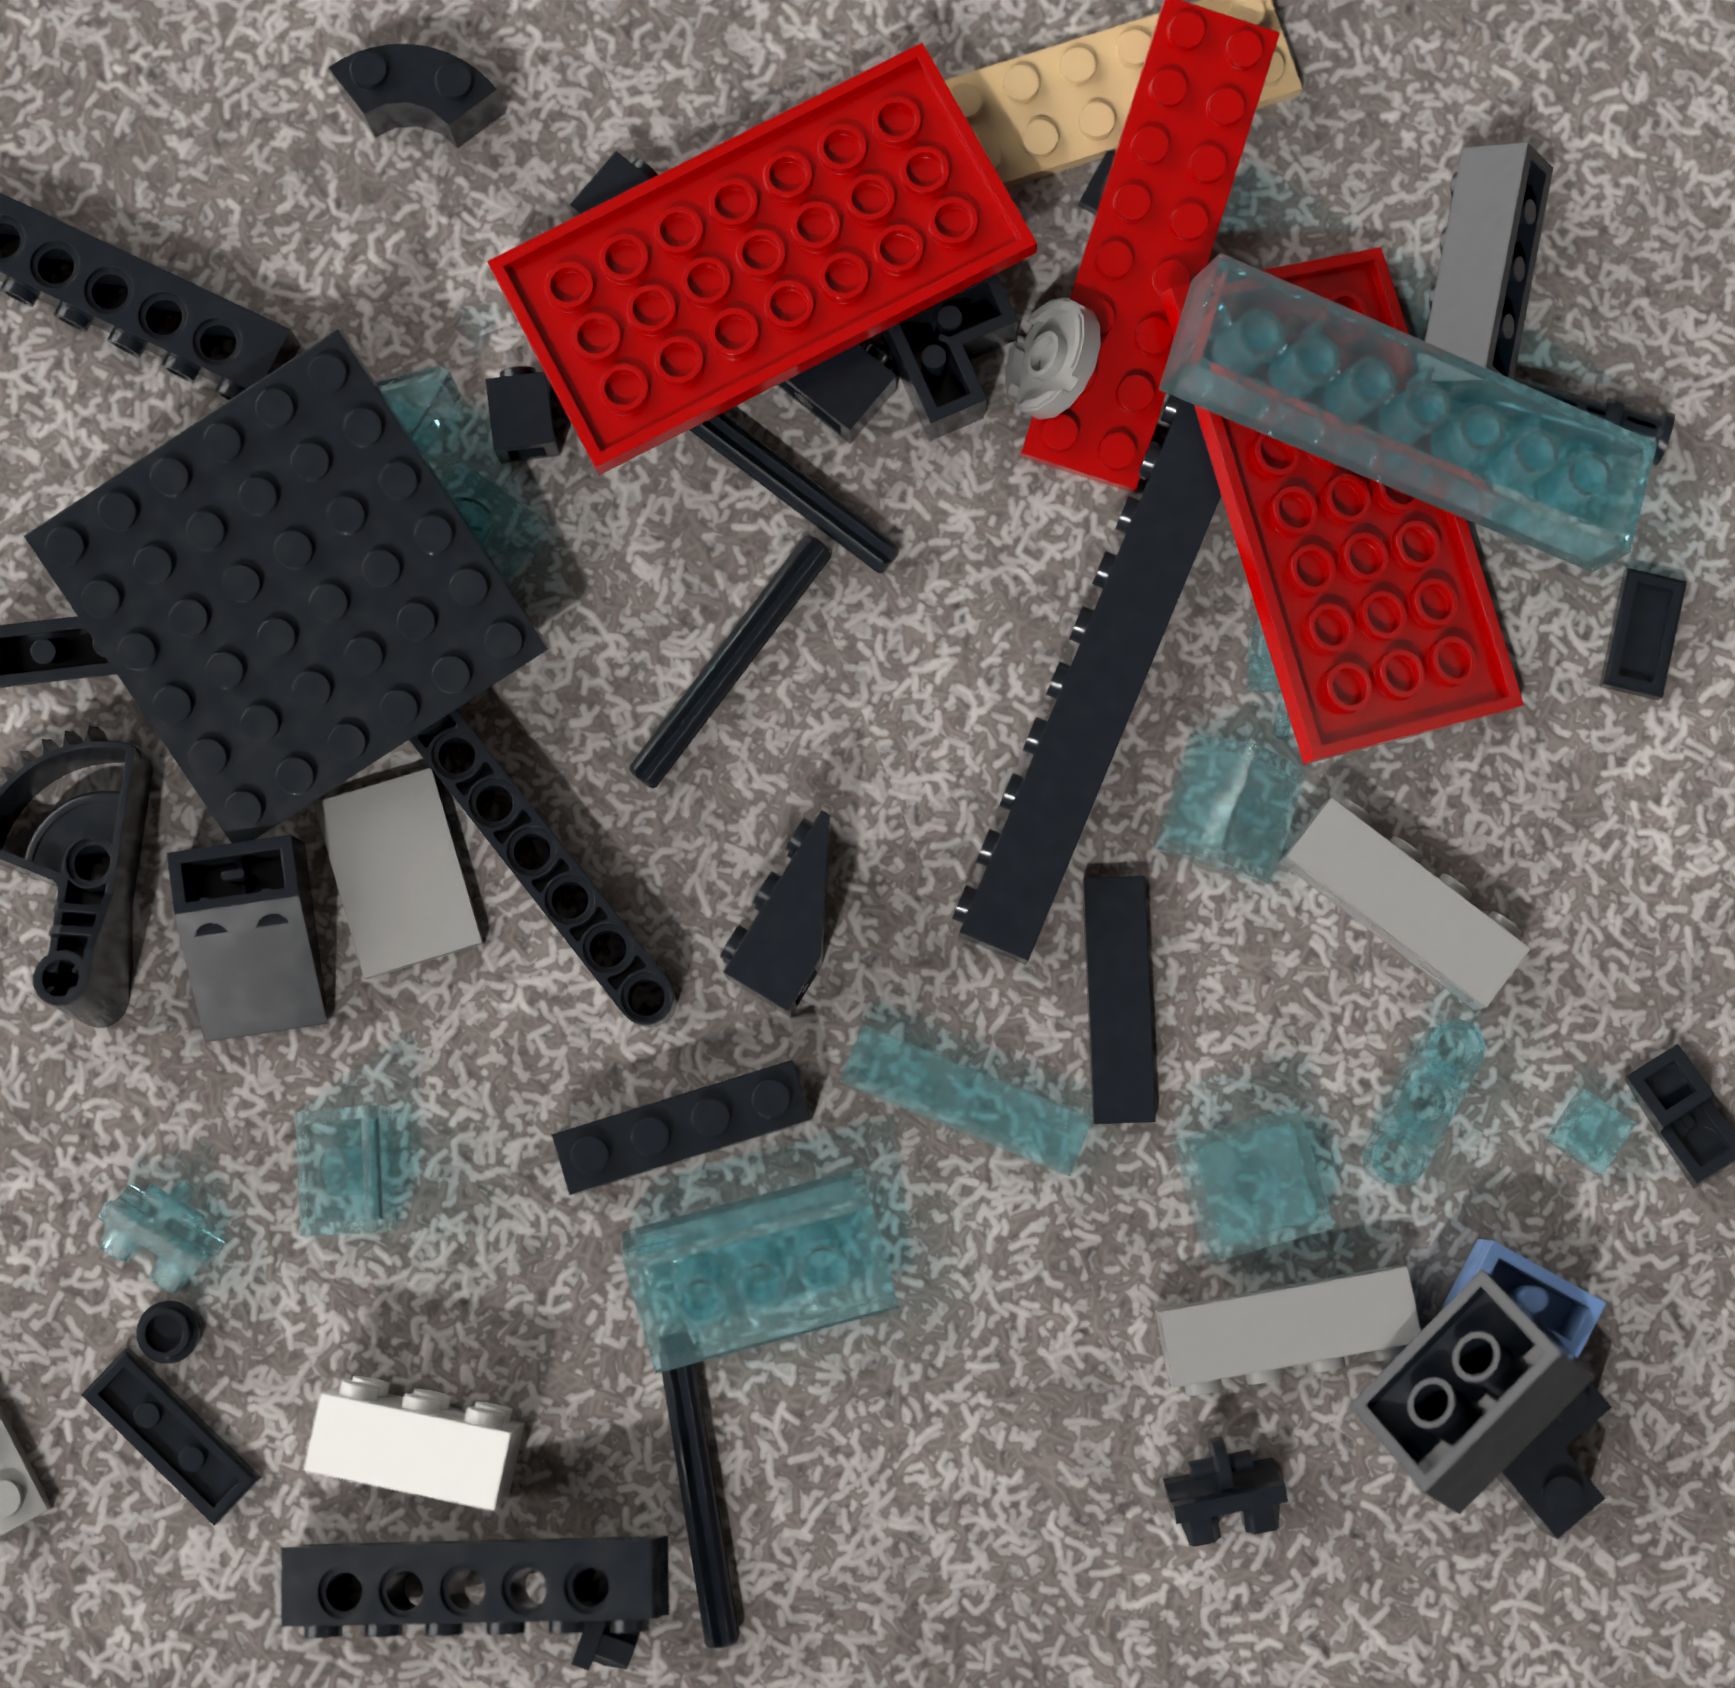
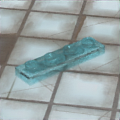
(966, 1100)

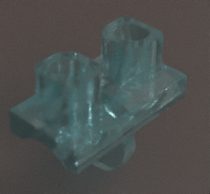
(163, 1226)

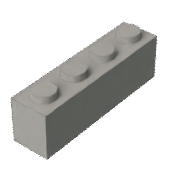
(1405, 903)
(1288, 1327)

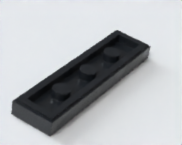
(1118, 1000)

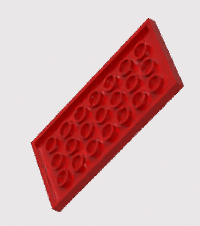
(762, 257)
(1356, 585)

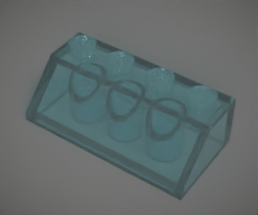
(758, 1270)

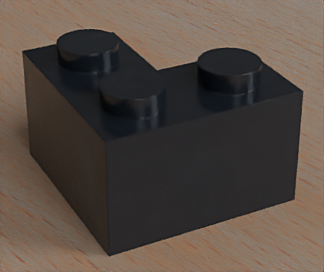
(936, 351)
(1547, 1478)

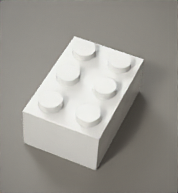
(415, 1443)

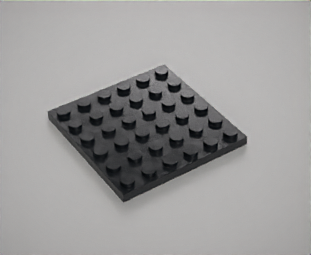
(287, 590)

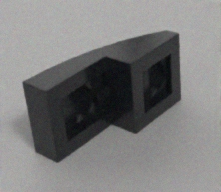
(1684, 1115)

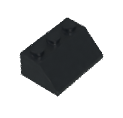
(1470, 1392)

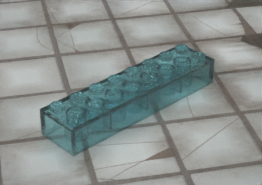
(1408, 414)

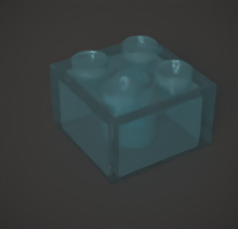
(1252, 1184)

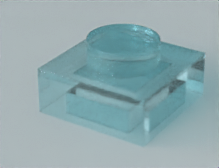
(1590, 1131)

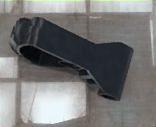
(93, 920)

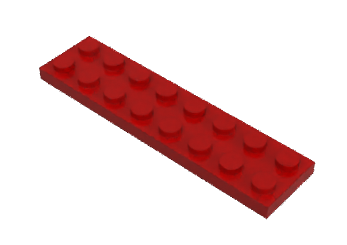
(1155, 231)

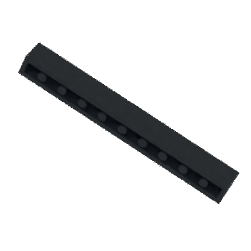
(1094, 692)

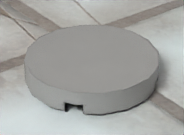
(1054, 358)

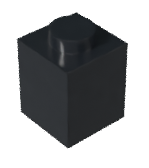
(522, 415)

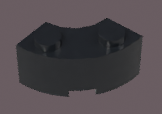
(417, 88)

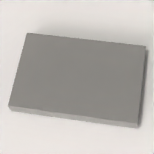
(398, 873)

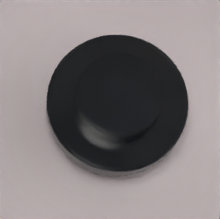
(168, 1332)

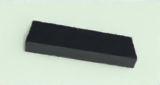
(171, 1436)

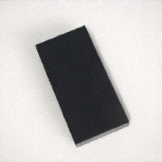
(1643, 634)

